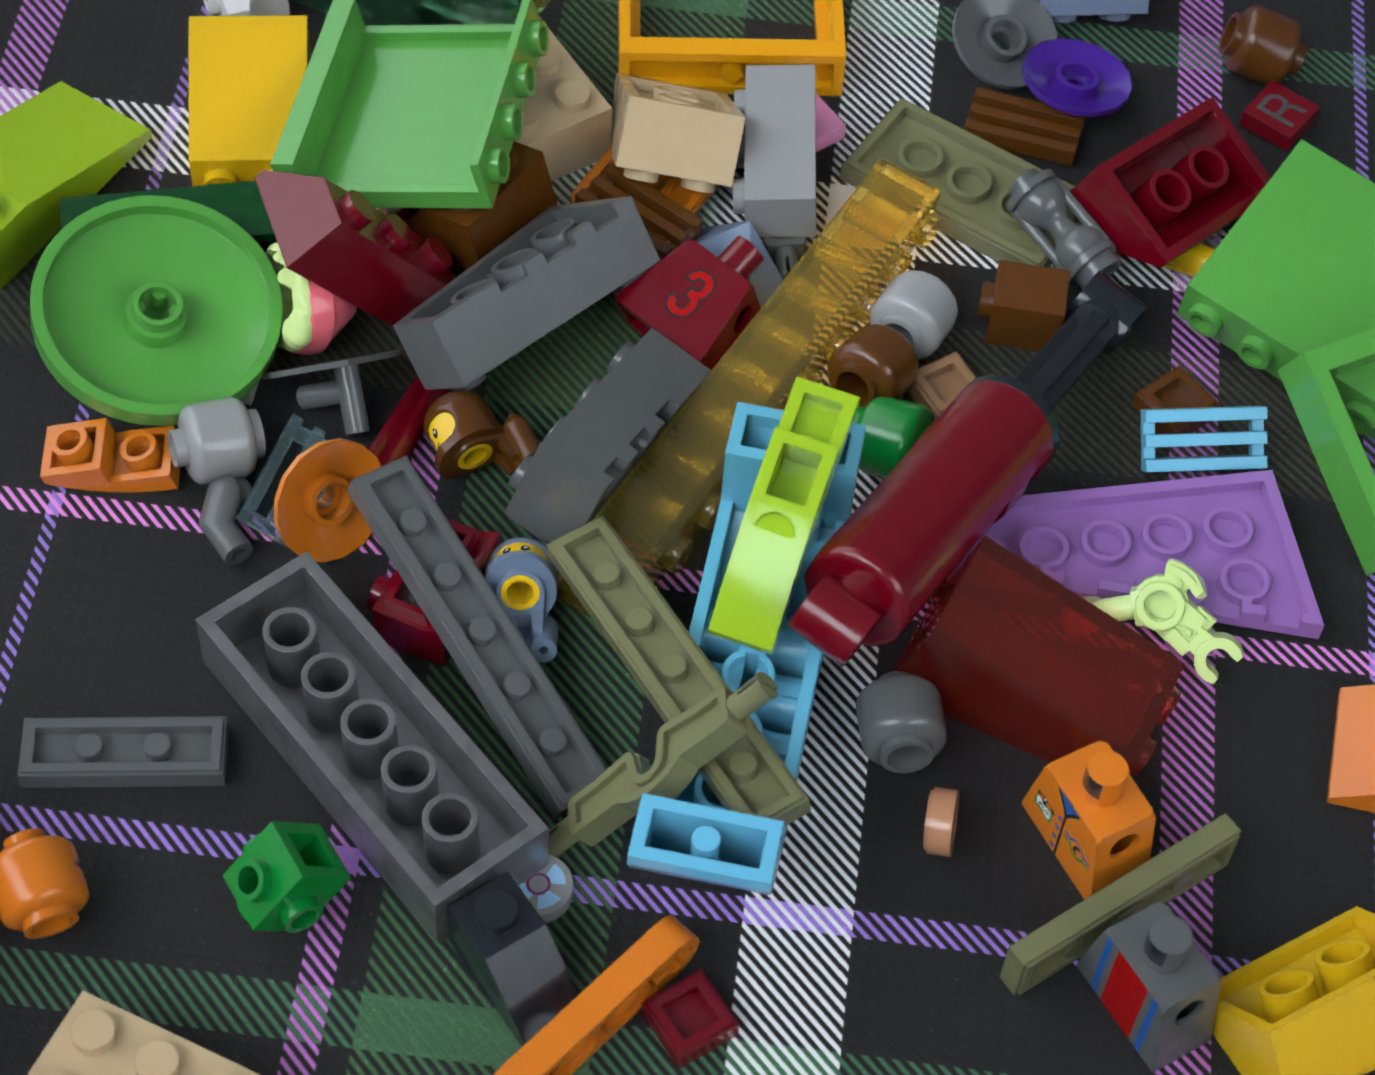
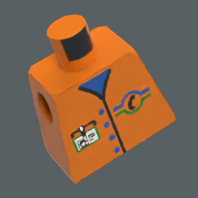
(1087, 809)

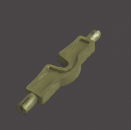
(681, 750)

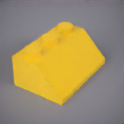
(1304, 1004)

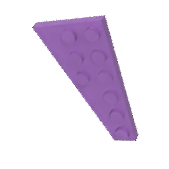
(1219, 525)

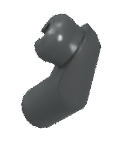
(218, 516)

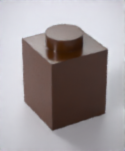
(1024, 304)

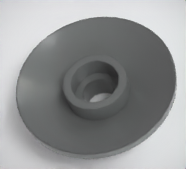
(1013, 23)

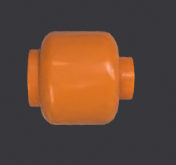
(40, 884)

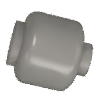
(917, 308)
(217, 439)

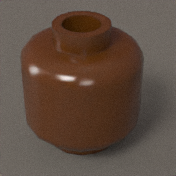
(1262, 45)
(873, 364)

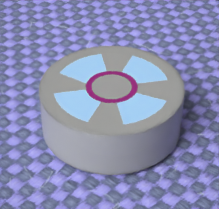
(550, 890)

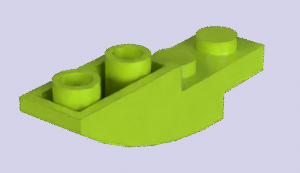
(782, 515)

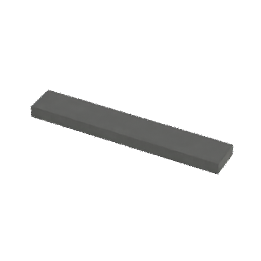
(477, 633)

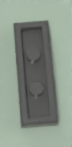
(123, 752)

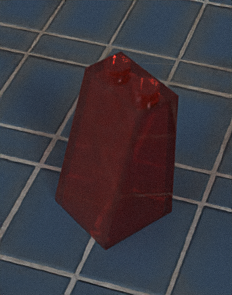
(1039, 662)

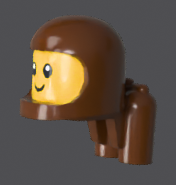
(472, 438)

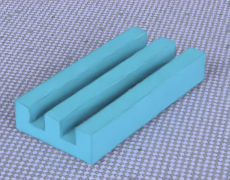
(1255, 437)

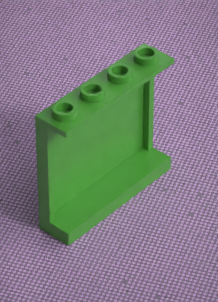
(413, 108)
(1296, 274)

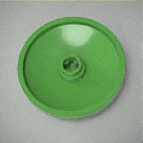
(154, 308)

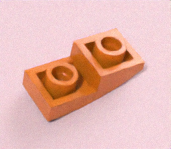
(99, 459)

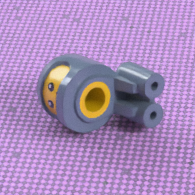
(527, 589)

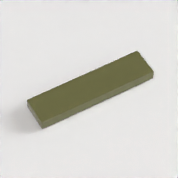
(1156, 880)

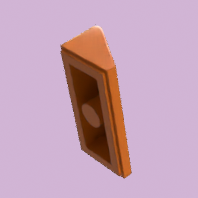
(1354, 750)

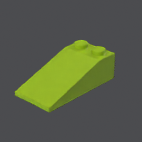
(52, 151)

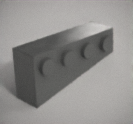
(525, 290)
(603, 437)

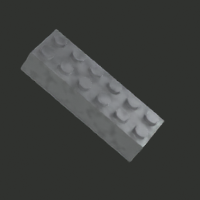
(370, 741)

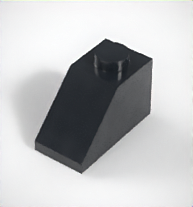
(511, 955)

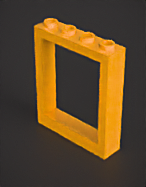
(722, 62)

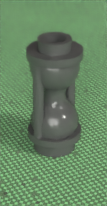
(1041, 202)

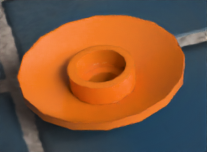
(333, 524)

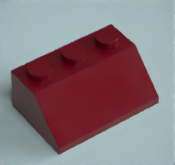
(1174, 186)
(352, 246)

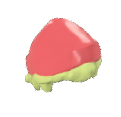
(309, 312)

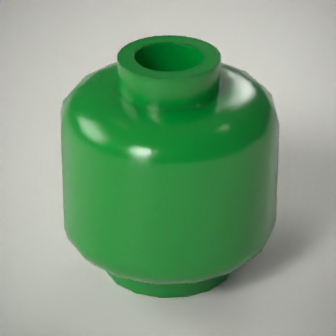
(890, 432)

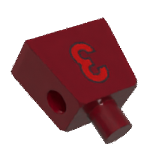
(696, 298)

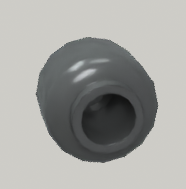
(901, 722)

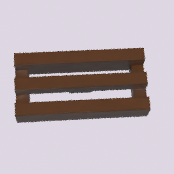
(1024, 120)
(655, 208)

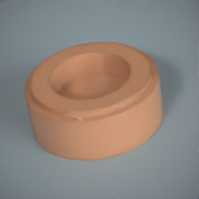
(941, 821)

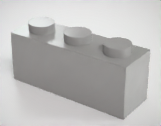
(778, 150)

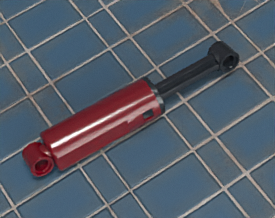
(953, 485)

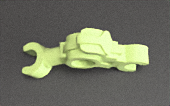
(1165, 607)

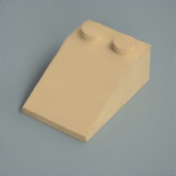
(675, 133)

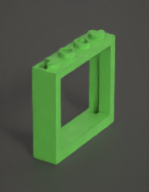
(1333, 436)

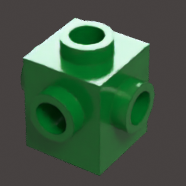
(286, 877)

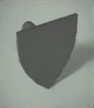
(343, 390)

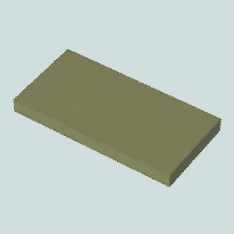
(965, 169)

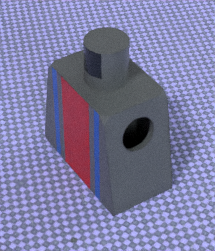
(1148, 977)

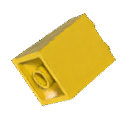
(241, 92)

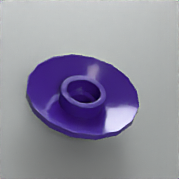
(1077, 77)

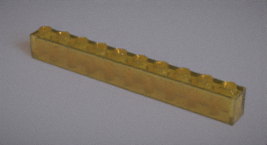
(792, 335)

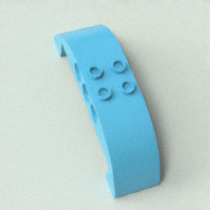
(694, 831)

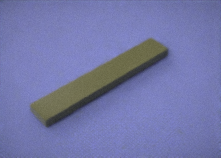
(670, 666)

